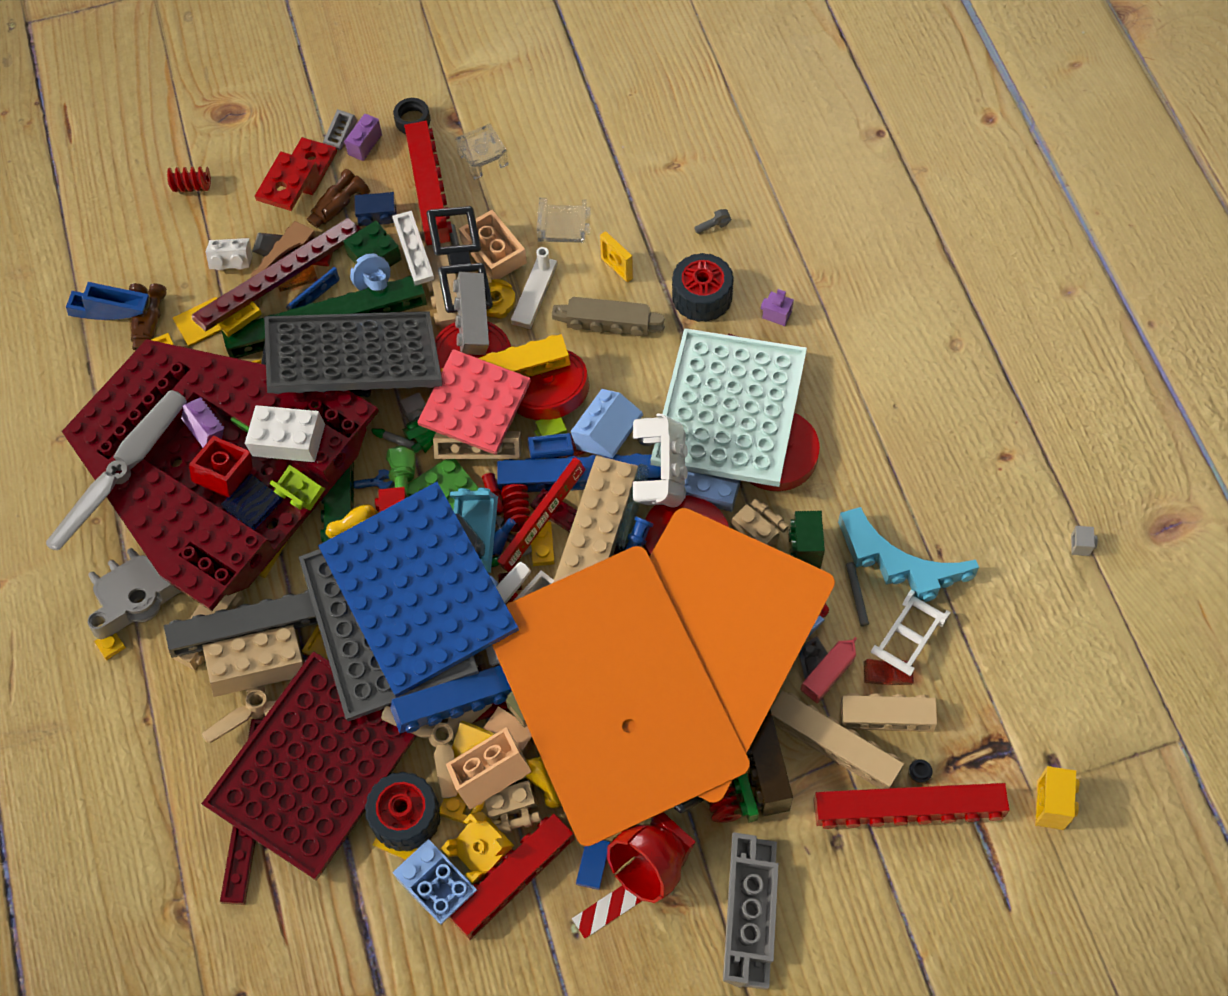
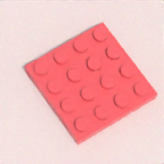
(474, 402)

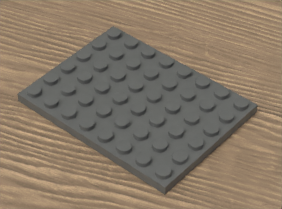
(350, 352)
(352, 662)

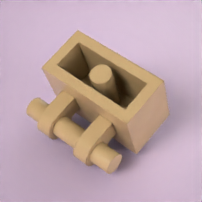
(755, 526)
(511, 801)

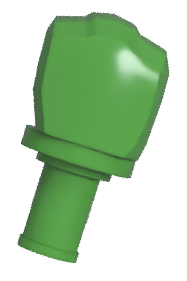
(402, 466)

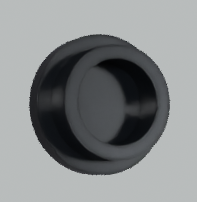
(920, 771)

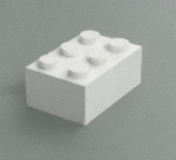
(285, 433)

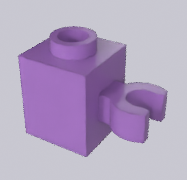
(777, 307)

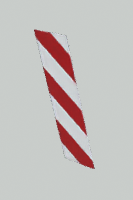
(605, 911)

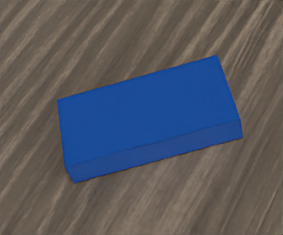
(550, 446)
(592, 865)

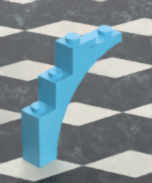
(895, 565)

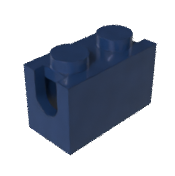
(375, 207)

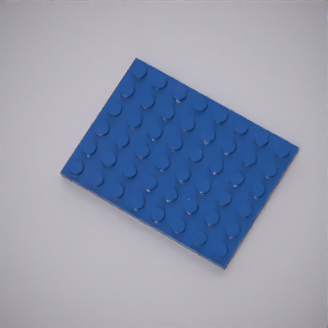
(417, 589)

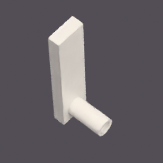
(413, 248)
(534, 289)

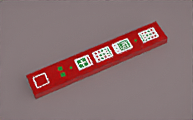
(541, 515)

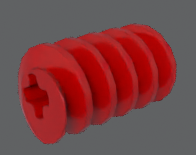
(189, 181)
(515, 504)
(723, 809)

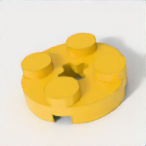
(506, 298)

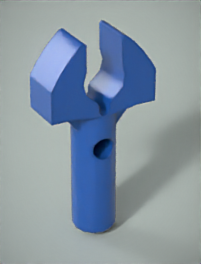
(377, 481)

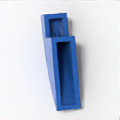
(106, 303)

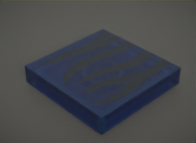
(251, 502)

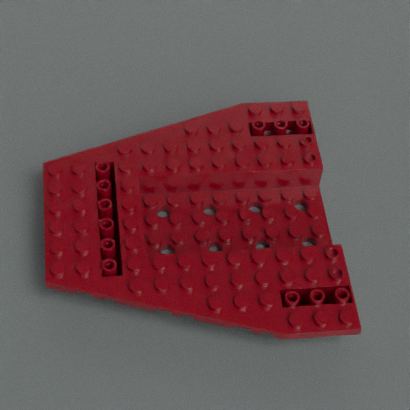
(179, 521)

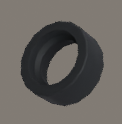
(407, 105)

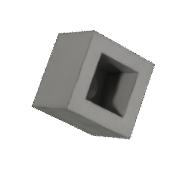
(413, 406)
(1083, 540)

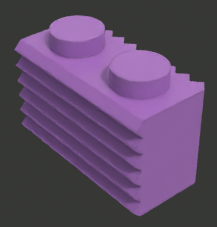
(363, 137)
(201, 421)

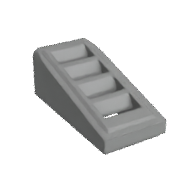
(336, 122)

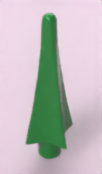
(424, 441)

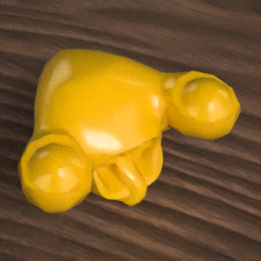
(353, 518)
(541, 779)

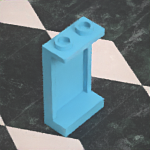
(480, 512)

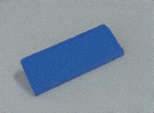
(315, 290)

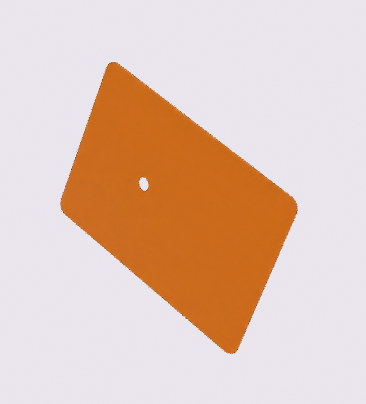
(742, 612)
(607, 653)

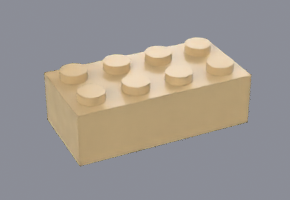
(252, 660)

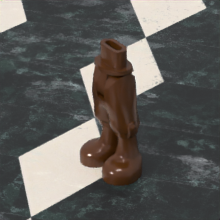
(334, 200)
(145, 324)

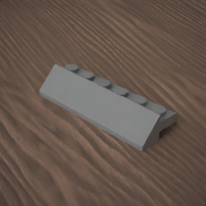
(751, 912)

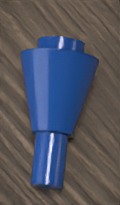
(501, 536)

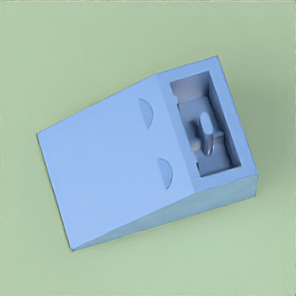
(434, 882)

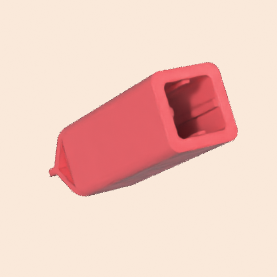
(829, 670)

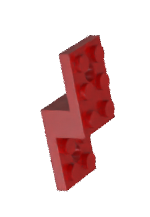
(296, 174)

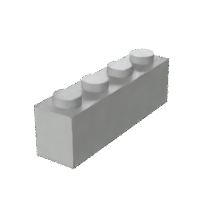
(471, 313)

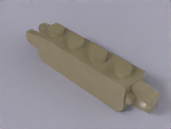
(609, 316)

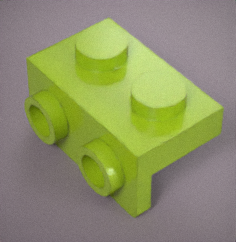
(298, 487)

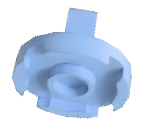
(370, 272)

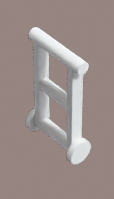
(910, 600)

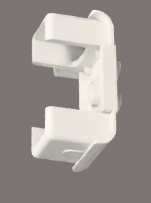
(671, 435)

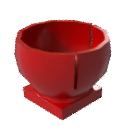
(658, 857)

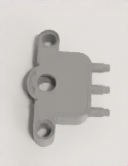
(122, 589)

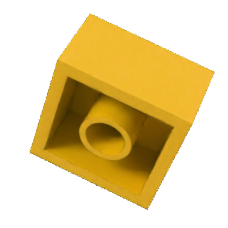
(1056, 798)

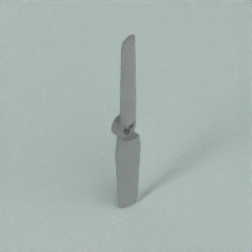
(128, 454)

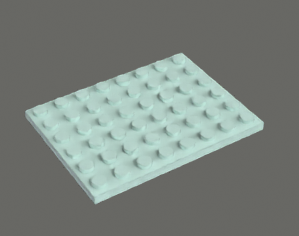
(734, 404)

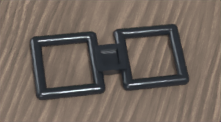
(457, 255)

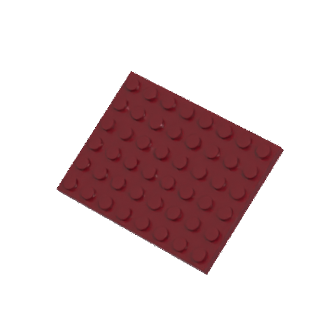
(307, 771)

